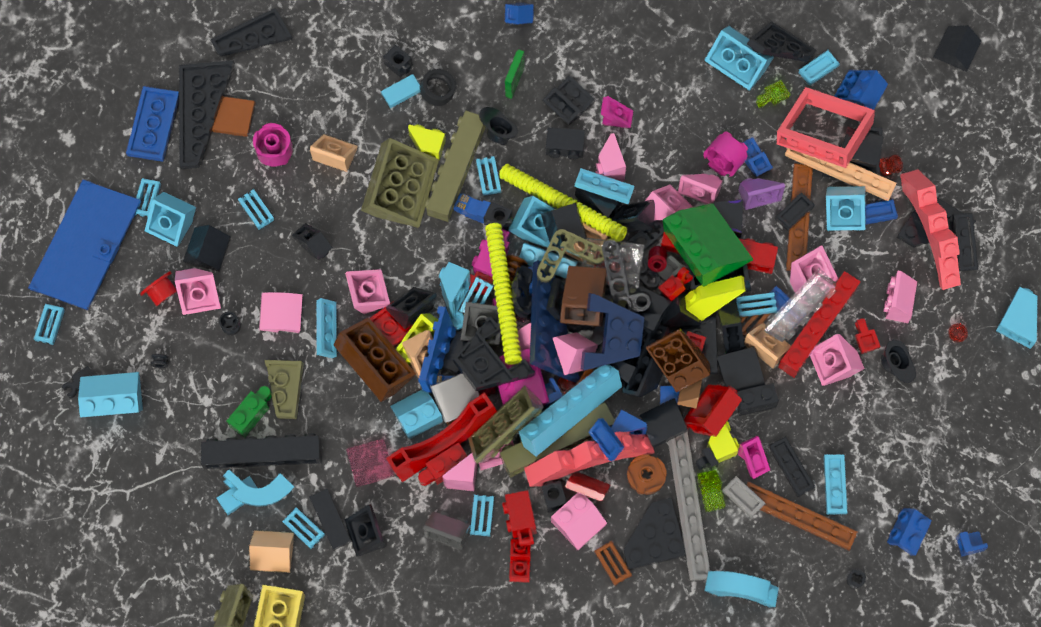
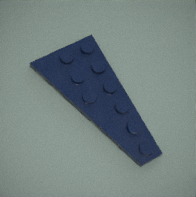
(545, 328)

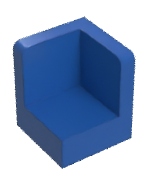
(518, 13)
(553, 392)
(970, 543)

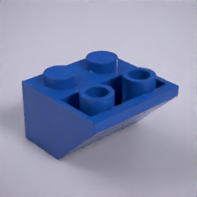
(862, 88)

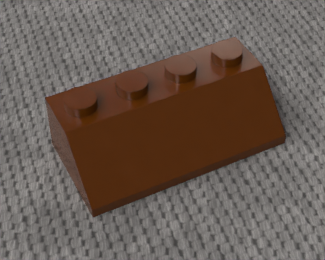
(374, 359)

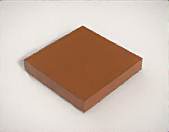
(234, 116)

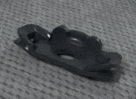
(522, 280)

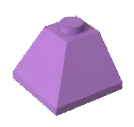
(760, 192)

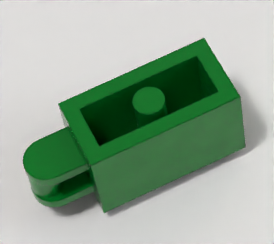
(250, 411)

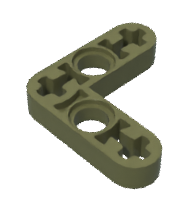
(567, 246)

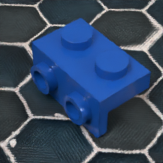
(909, 530)

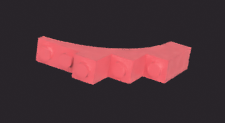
(934, 220)
(583, 456)

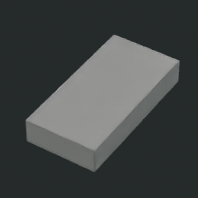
(743, 497)

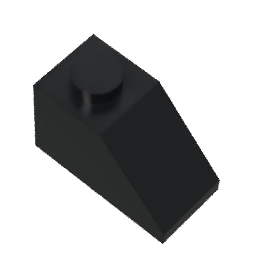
(312, 241)

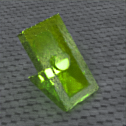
(711, 490)

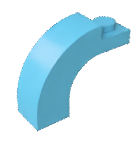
(258, 496)
(742, 586)

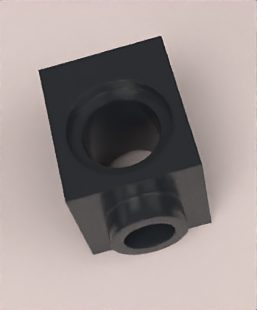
(396, 54)
(497, 210)
(553, 504)

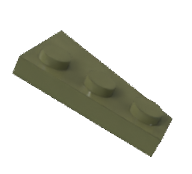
(285, 384)

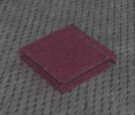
(369, 462)

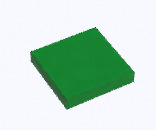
(514, 74)

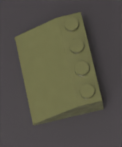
(400, 183)
(504, 425)
(234, 606)

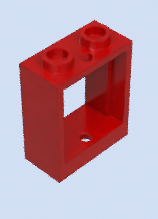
(713, 410)

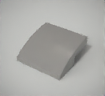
(453, 396)

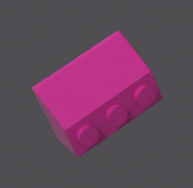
(534, 384)

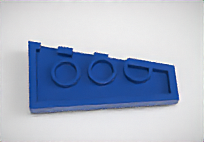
(437, 349)

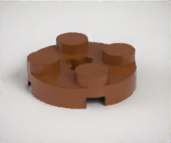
(650, 464)

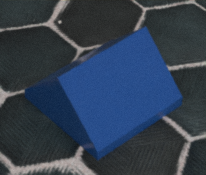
(627, 423)

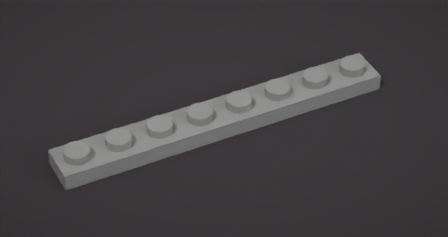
(689, 507)

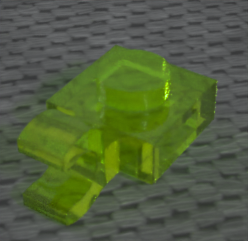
(775, 93)

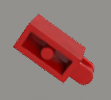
(441, 465)
(521, 517)

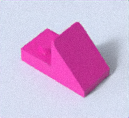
(616, 113)
(754, 457)

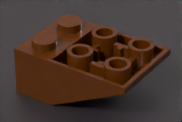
(579, 283)
(679, 359)

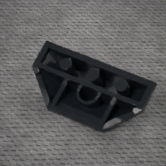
(648, 372)

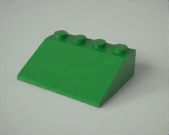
(706, 242)

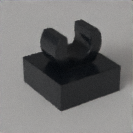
(707, 460)

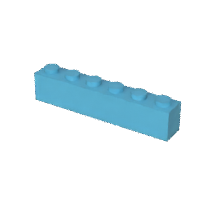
(570, 409)

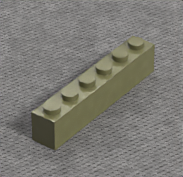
(456, 167)
(517, 457)

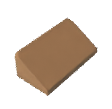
(690, 395)

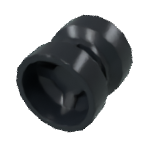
(227, 319)

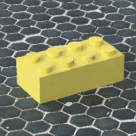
(279, 607)

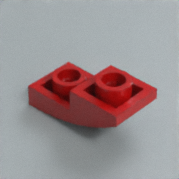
(519, 562)

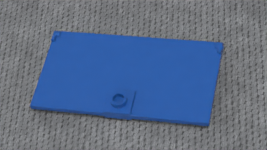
(84, 245)

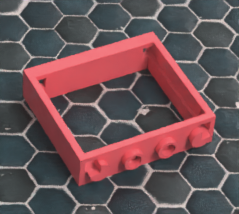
(819, 148)

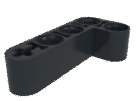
(621, 275)

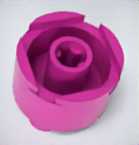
(273, 145)
(726, 154)

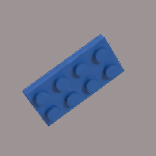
(153, 124)

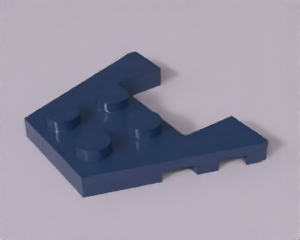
(621, 334)

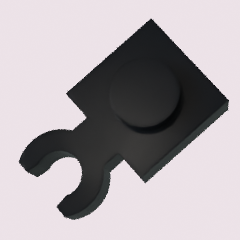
(76, 383)

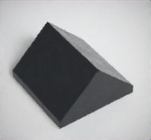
(958, 47)
(636, 216)
(563, 218)
(207, 247)
(411, 305)
(677, 314)
(364, 531)

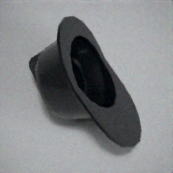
(498, 126)
(898, 361)

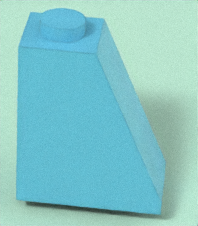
(1021, 318)

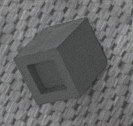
(672, 268)

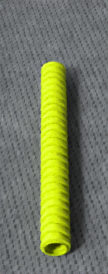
(557, 199)
(503, 293)

